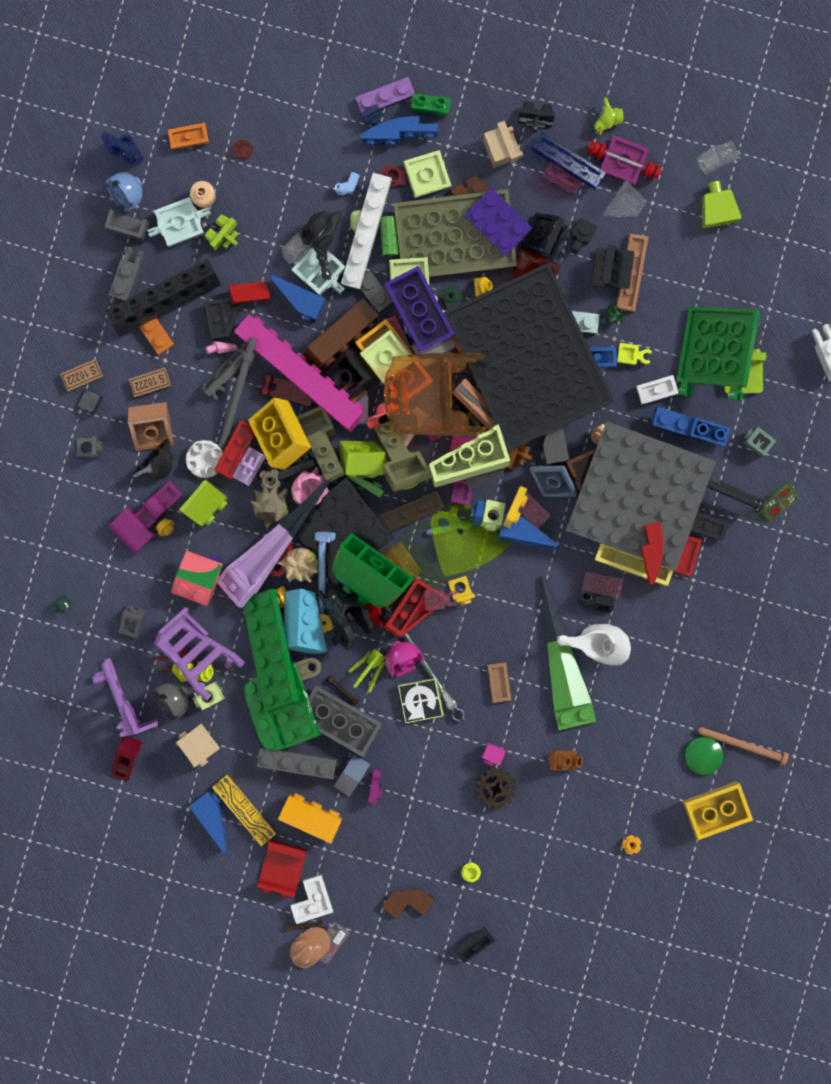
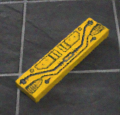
(244, 810)

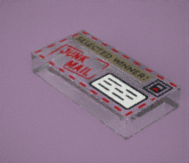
(337, 937)

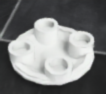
(203, 458)

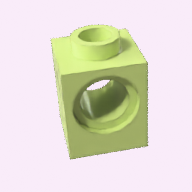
(496, 508)
(216, 696)

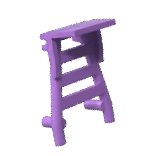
(192, 630)
(129, 720)

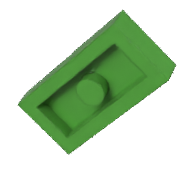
(374, 487)

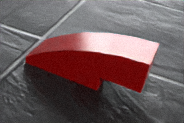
(653, 551)

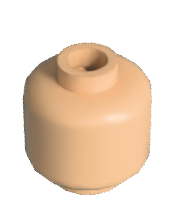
(205, 200)

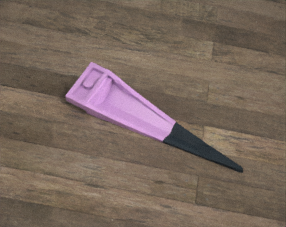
(251, 569)

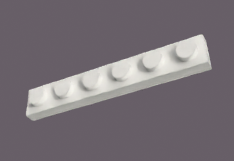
(366, 231)

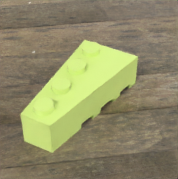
(471, 459)

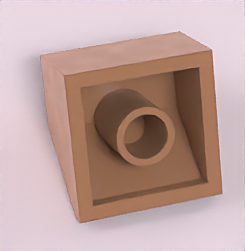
(150, 425)

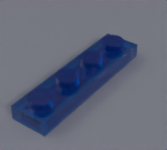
(568, 161)

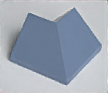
(553, 481)

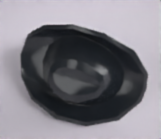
(320, 234)

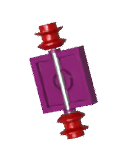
(624, 160)

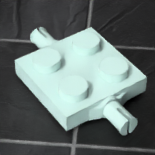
(179, 222)

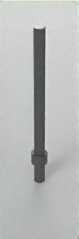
(247, 357)

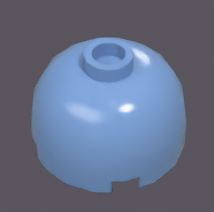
(125, 190)

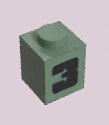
(759, 441)

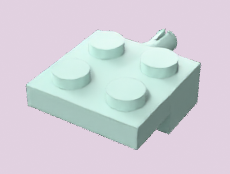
(310, 272)

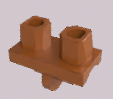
(518, 457)
(564, 760)

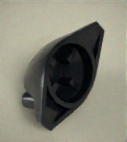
(157, 464)

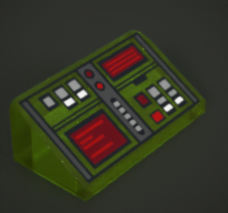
(779, 502)

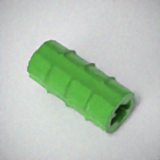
(389, 236)

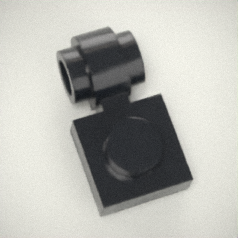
(600, 603)

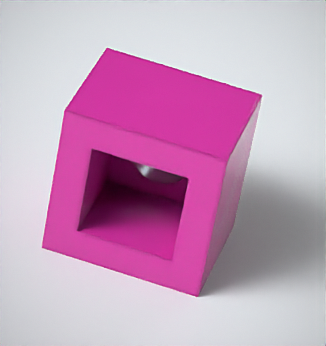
(493, 754)

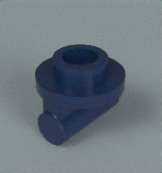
(372, 115)

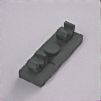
(223, 374)

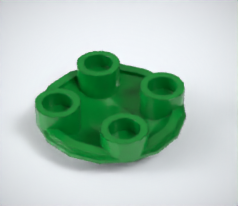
(704, 755)

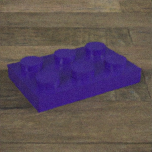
(498, 221)

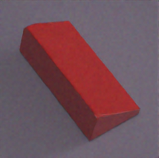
(248, 293)

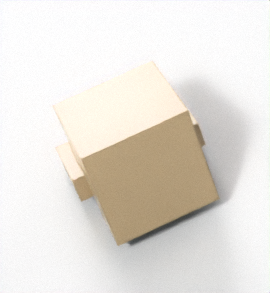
(502, 145)
(197, 745)

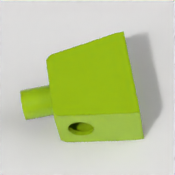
(719, 207)

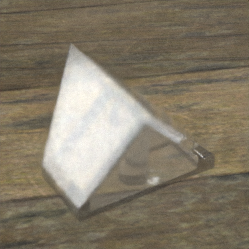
(625, 203)

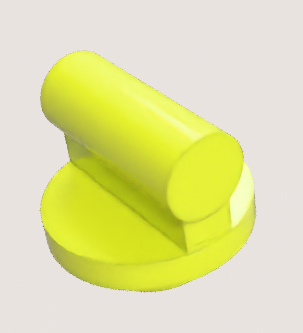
(207, 674)

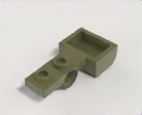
(317, 430)
(403, 468)

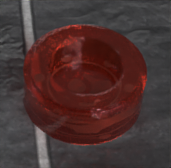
(243, 149)

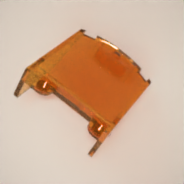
(421, 394)

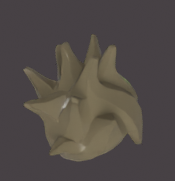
(271, 505)

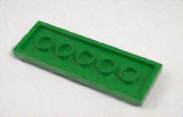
(270, 651)

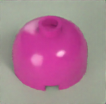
(402, 658)

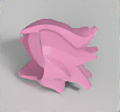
(306, 484)

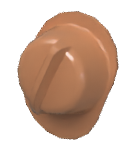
(310, 947)

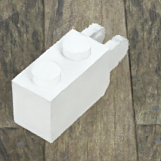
(823, 349)

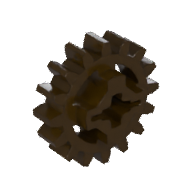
(487, 785)

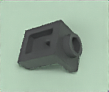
(131, 621)

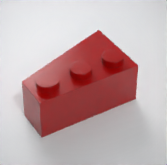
(408, 610)

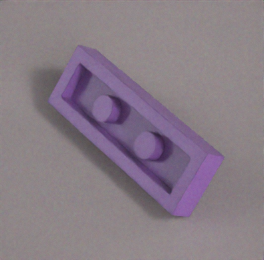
(386, 95)

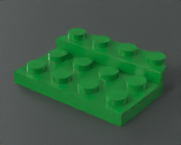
(285, 725)

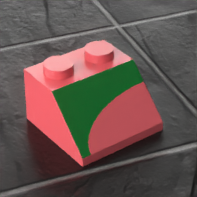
(196, 578)

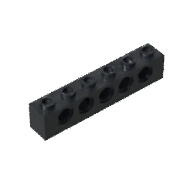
(163, 297)

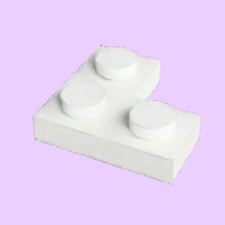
(317, 902)

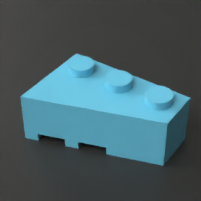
(303, 622)

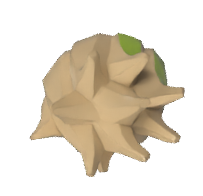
(300, 564)

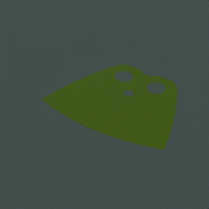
(466, 550)

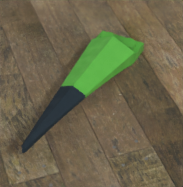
(569, 693)

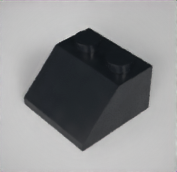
(349, 369)

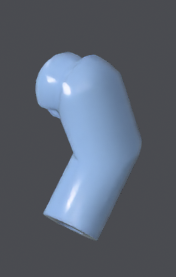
(347, 187)

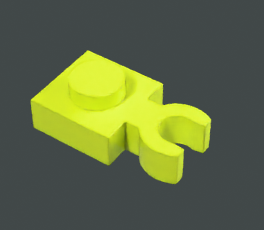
(629, 354)

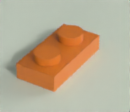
(188, 136)
(157, 336)

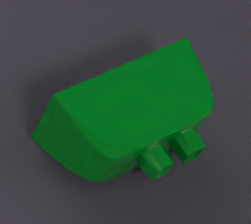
(368, 573)

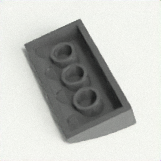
(343, 722)

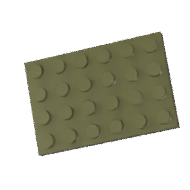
(445, 236)

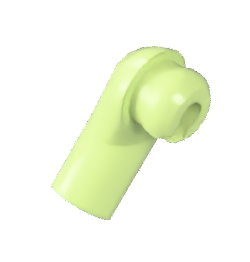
(354, 219)

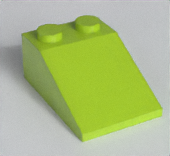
(204, 504)

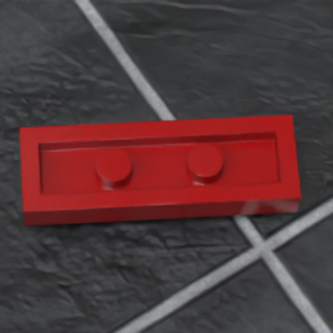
(235, 450)

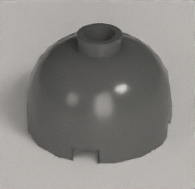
(172, 699)

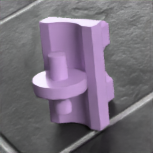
(249, 466)

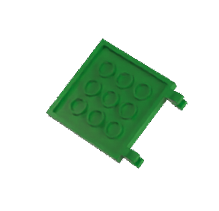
(717, 349)

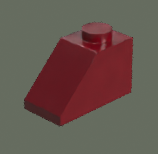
(126, 758)

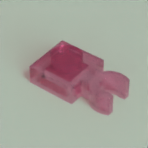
(436, 599)

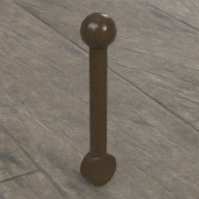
(354, 700)
(288, 927)

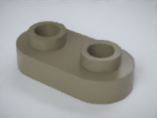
(304, 670)

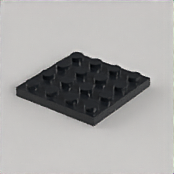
(343, 513)

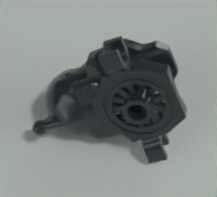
(337, 605)

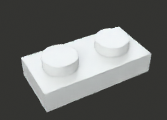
(657, 389)

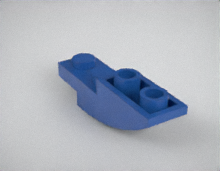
(391, 130)
(690, 426)

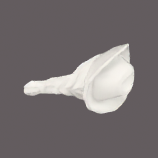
(601, 643)

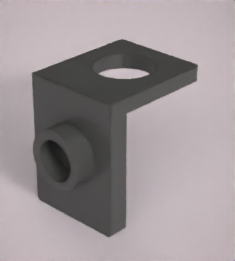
(97, 447)

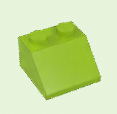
(361, 458)

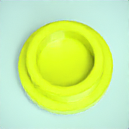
(471, 872)

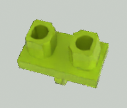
(227, 227)

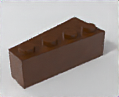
(340, 335)

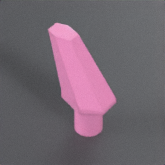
(221, 347)

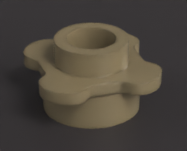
(270, 474)

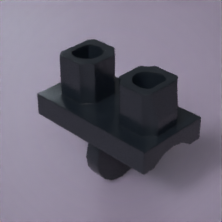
(536, 118)

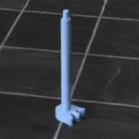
(322, 537)

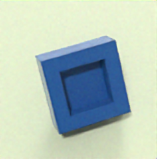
(477, 512)

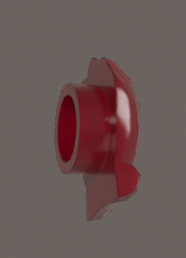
(397, 175)

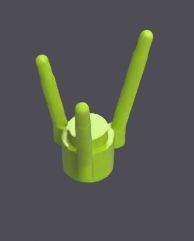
(374, 659)

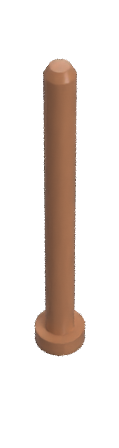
(745, 745)

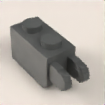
(126, 276)

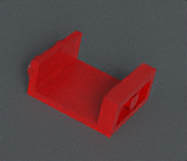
(282, 869)

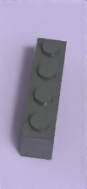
(297, 762)

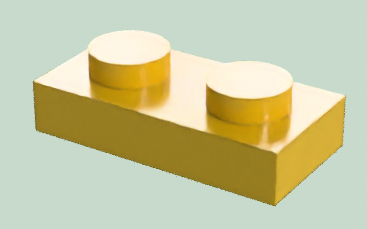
(513, 514)

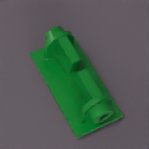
(424, 103)

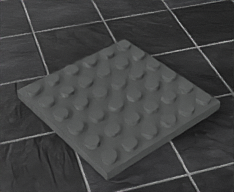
(640, 484)

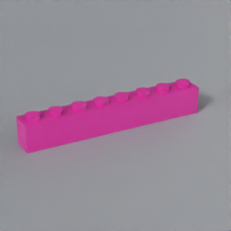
(302, 375)

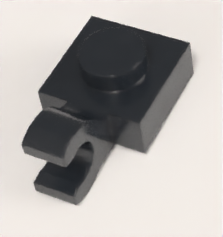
(583, 233)

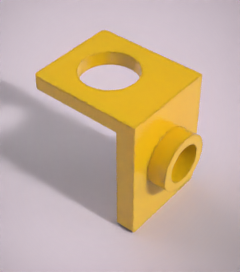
(464, 597)

